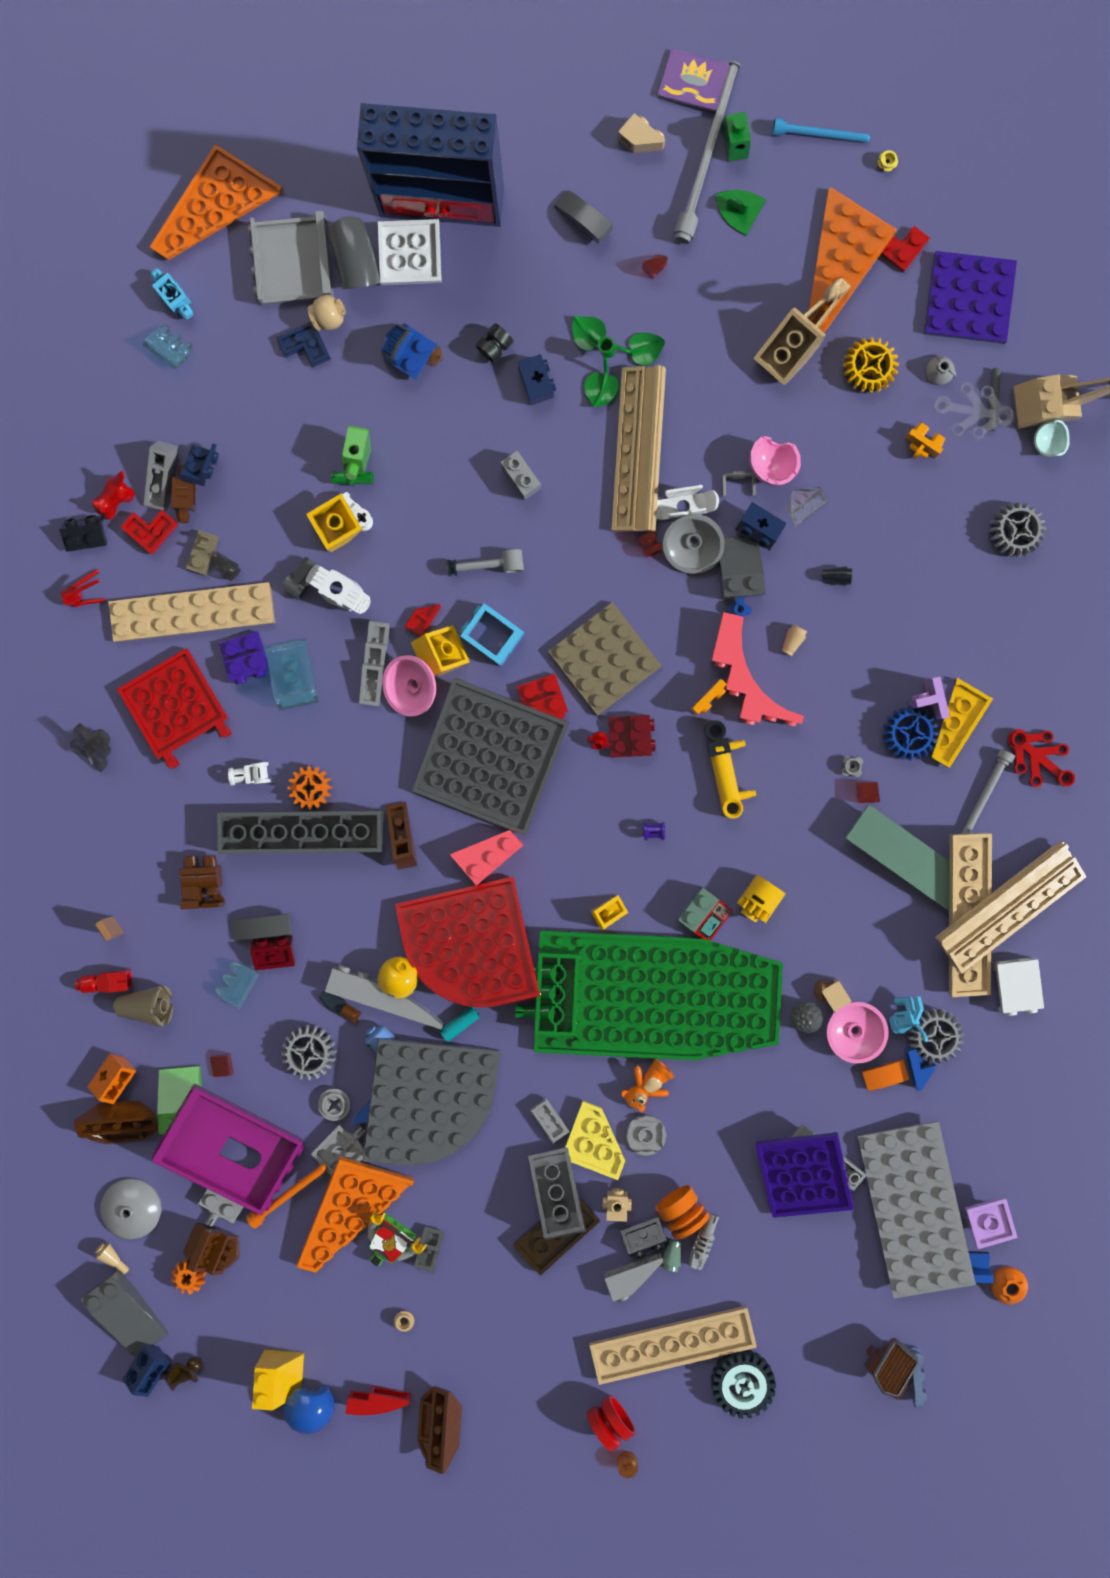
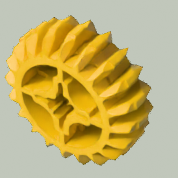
(866, 358)

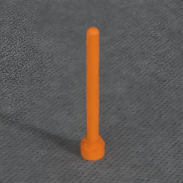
(256, 1220)

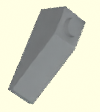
(159, 474)
(628, 1278)

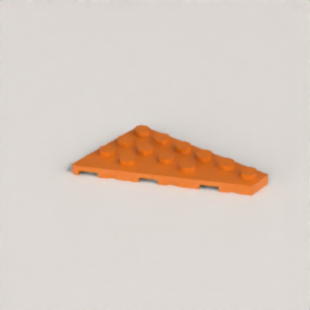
(215, 198)
(847, 250)
(347, 1208)

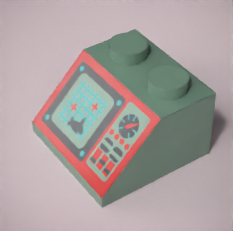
(704, 914)

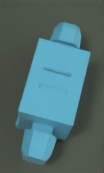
(181, 303)

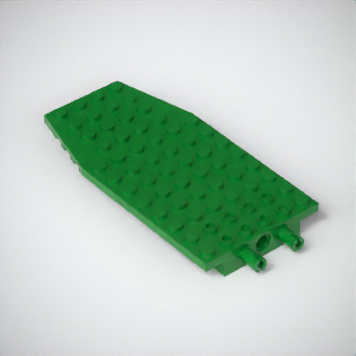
(652, 997)

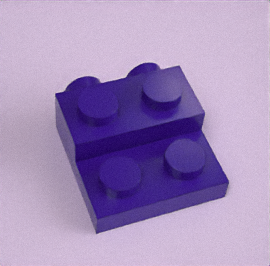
(244, 658)

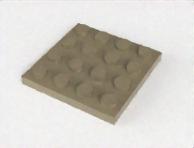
(605, 658)

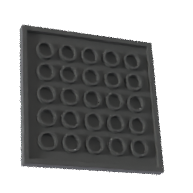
(490, 756)

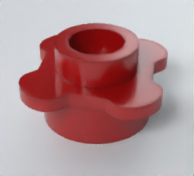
(599, 740)

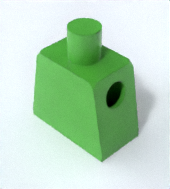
(356, 452)

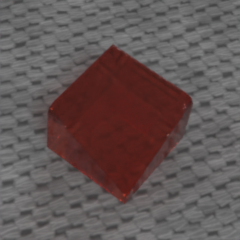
(655, 265)
(868, 792)

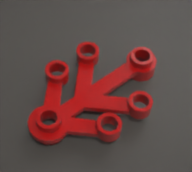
(1037, 756)

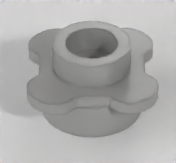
(847, 770)

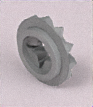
(324, 1104)

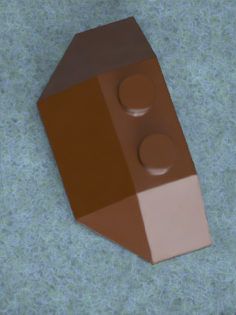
(117, 1123)
(439, 1428)

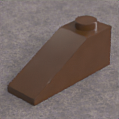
(401, 836)

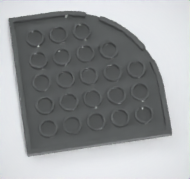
(427, 1100)

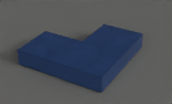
(307, 339)

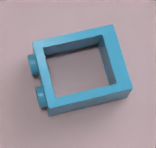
(509, 645)

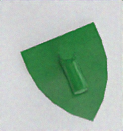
(739, 208)

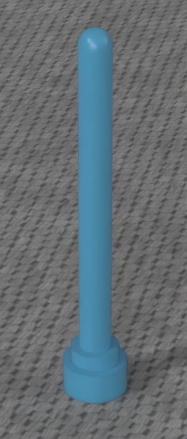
(781, 127)

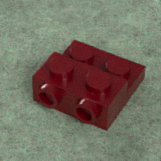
(631, 736)

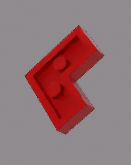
(903, 253)
(150, 535)

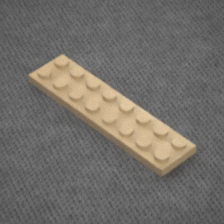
(191, 612)
(968, 885)
(672, 1345)

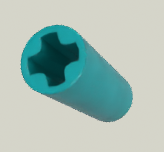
(459, 1023)

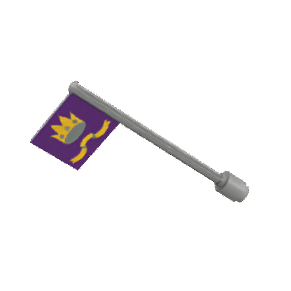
(703, 85)

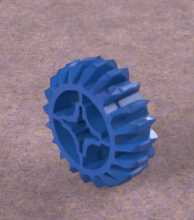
(927, 738)

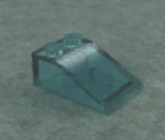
(291, 675)

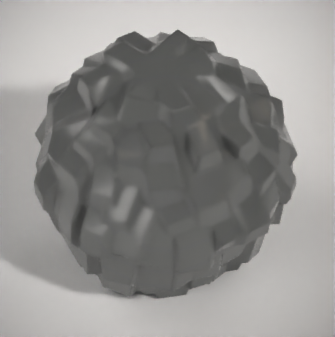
(806, 1017)

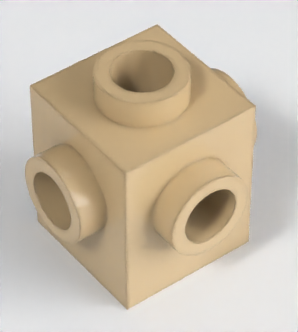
(616, 1205)

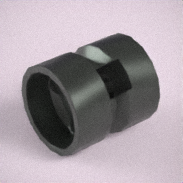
(494, 343)

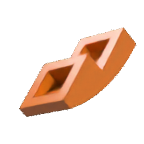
(886, 1075)

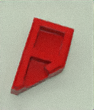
(422, 619)

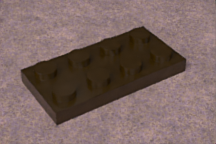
(544, 1253)

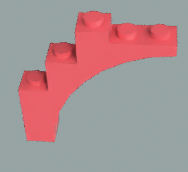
(739, 679)

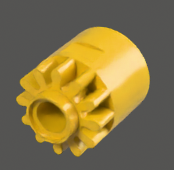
(760, 899)

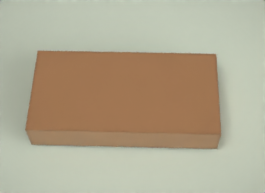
(109, 928)

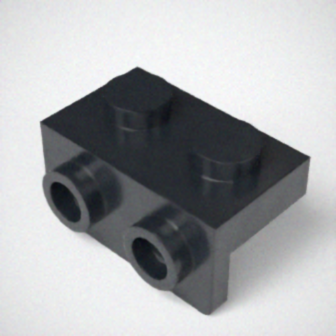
(83, 533)

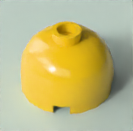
(397, 977)

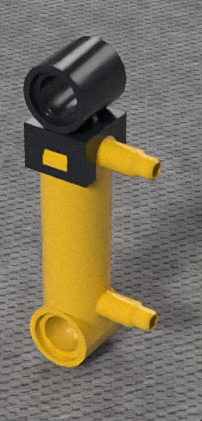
(719, 752)

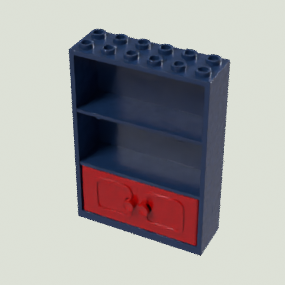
(432, 163)

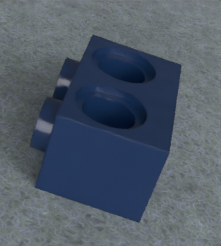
(145, 1370)

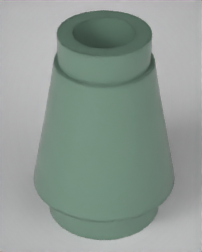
(672, 1256)

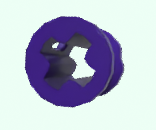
(654, 831)

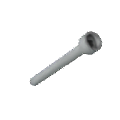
(1003, 760)

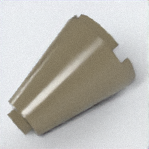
(146, 1006)

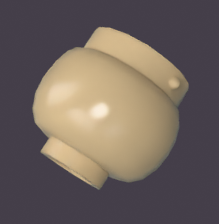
(326, 313)

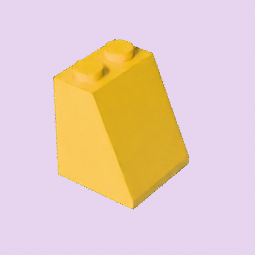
(276, 1378)

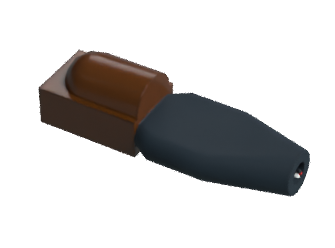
(340, 1006)

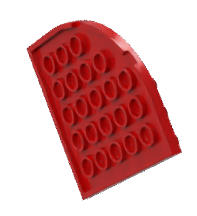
(470, 944)

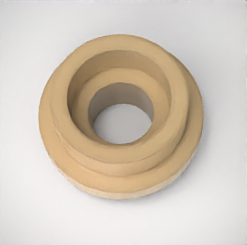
(404, 1326)

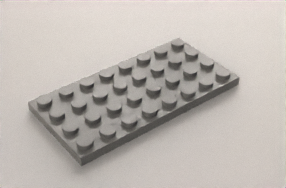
(916, 1209)

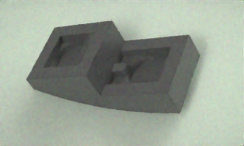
(428, 1257)

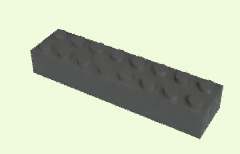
(300, 832)

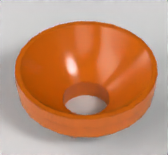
(1002, 1278)

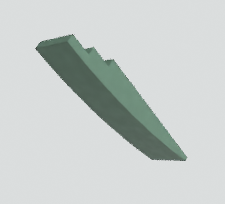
(902, 854)

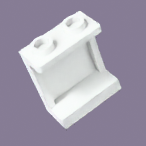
(1019, 985)

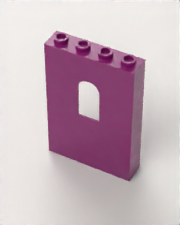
(198, 1135)

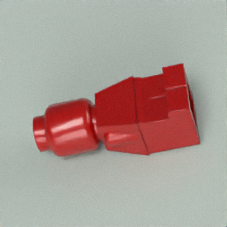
(106, 982)

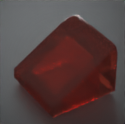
(221, 1065)

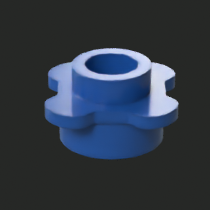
(745, 610)

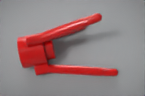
(73, 594)

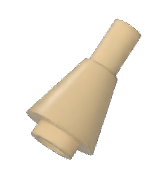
(107, 1255)

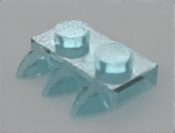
(168, 347)
(239, 985)

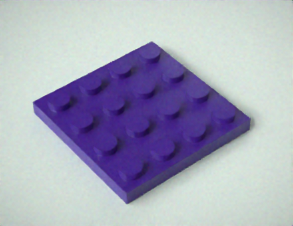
(970, 297)
(805, 1175)

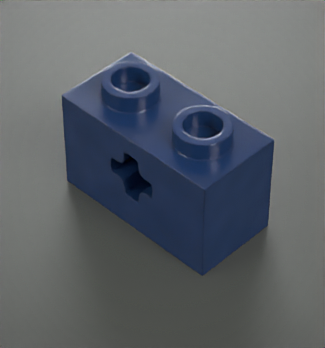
(538, 367)
(760, 526)

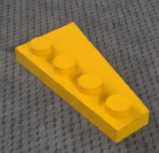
(965, 712)

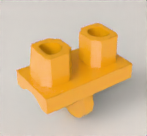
(922, 445)

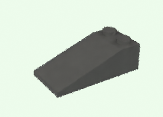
(556, 1194)
(124, 1313)

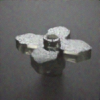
(92, 745)

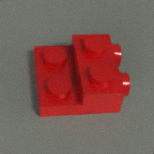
(544, 695)

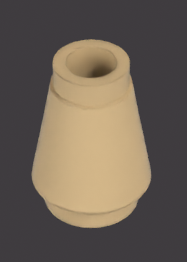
(793, 639)

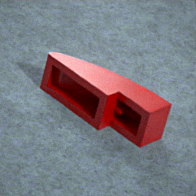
(378, 1401)

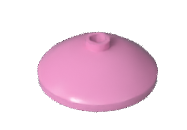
(401, 687)
(868, 1040)

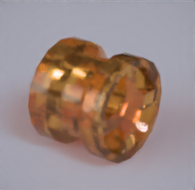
(626, 1459)

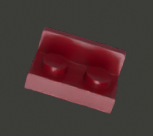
(272, 952)

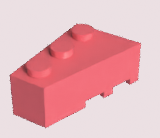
(487, 855)

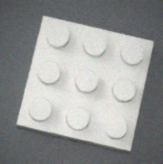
(409, 252)

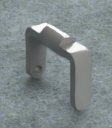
(738, 475)

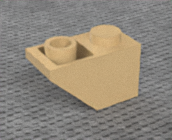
(640, 137)

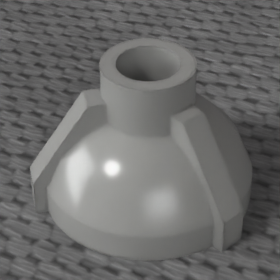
(936, 374)

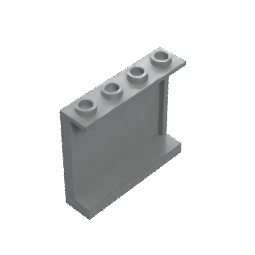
(291, 259)

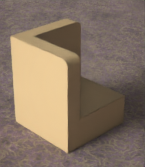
(836, 995)

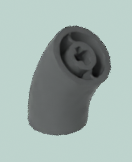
(353, 253)

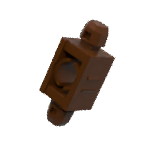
(183, 497)

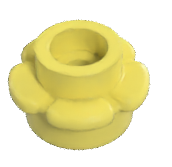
(887, 155)

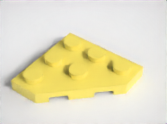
(593, 1142)

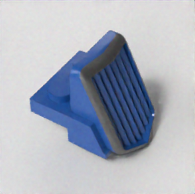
(407, 349)

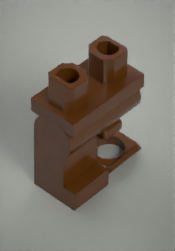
(196, 878)

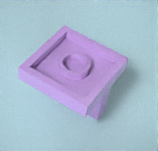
(934, 697)
(990, 1222)

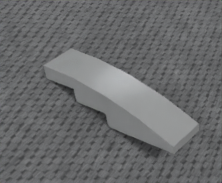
(374, 663)

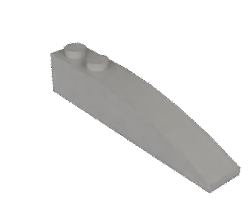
(365, 990)

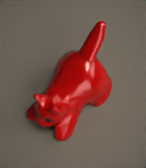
(114, 493)

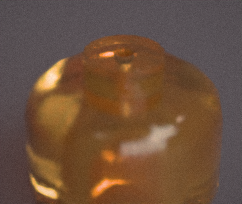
(435, 357)
(819, 986)

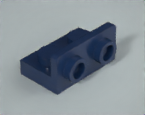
(199, 464)

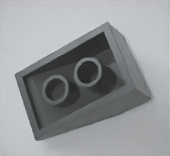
(741, 569)

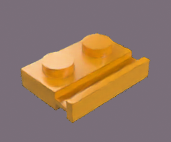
(704, 703)

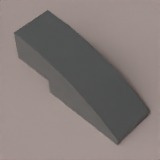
(584, 216)
(262, 926)

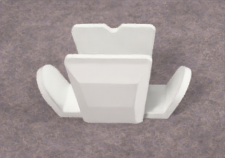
(699, 503)
(351, 595)

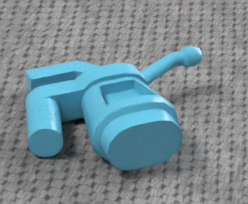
(904, 1020)

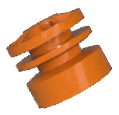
(682, 1212)

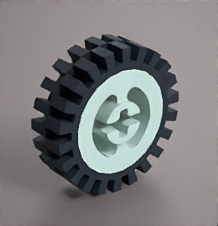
(754, 1395)

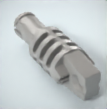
(703, 1243)

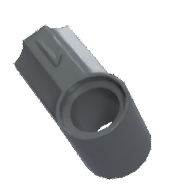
(296, 582)

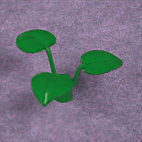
(592, 331)

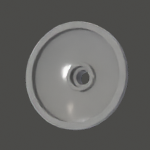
(693, 555)
(139, 1200)

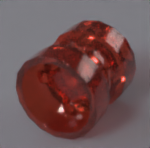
(650, 544)

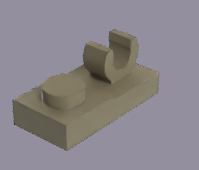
(201, 553)

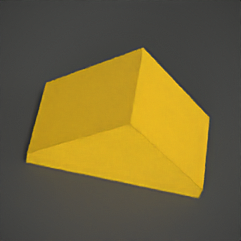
(609, 912)

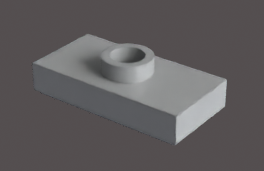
(549, 1120)

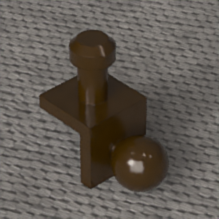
(182, 1373)

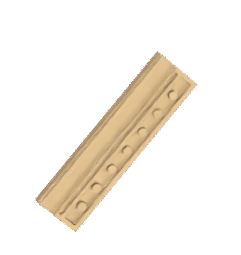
(638, 448)
(1010, 907)

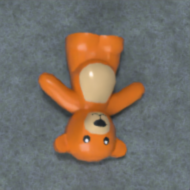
(648, 1085)

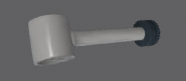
(511, 562)

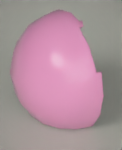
(774, 462)

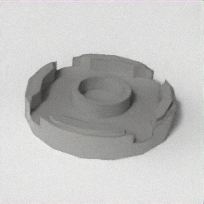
(646, 1135)

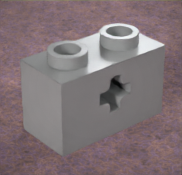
(520, 475)

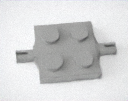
(339, 1143)
(220, 1206)

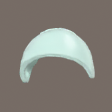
(1052, 438)

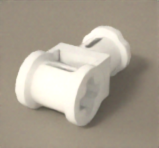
(359, 512)
(253, 774)

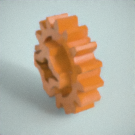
(310, 779)

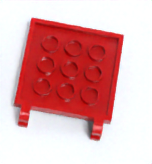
(174, 705)

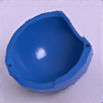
(309, 1410)

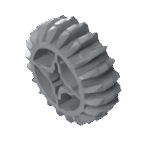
(1025, 534)
(937, 1044)
(300, 1050)

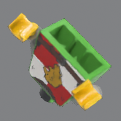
(391, 1240)

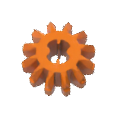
(183, 1282)

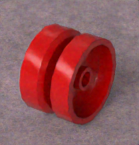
(610, 1423)

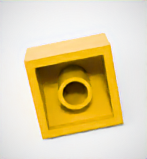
(334, 523)
(441, 650)

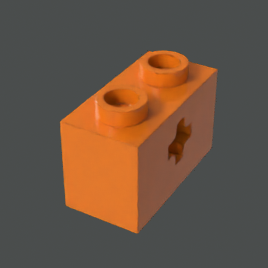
(111, 1078)

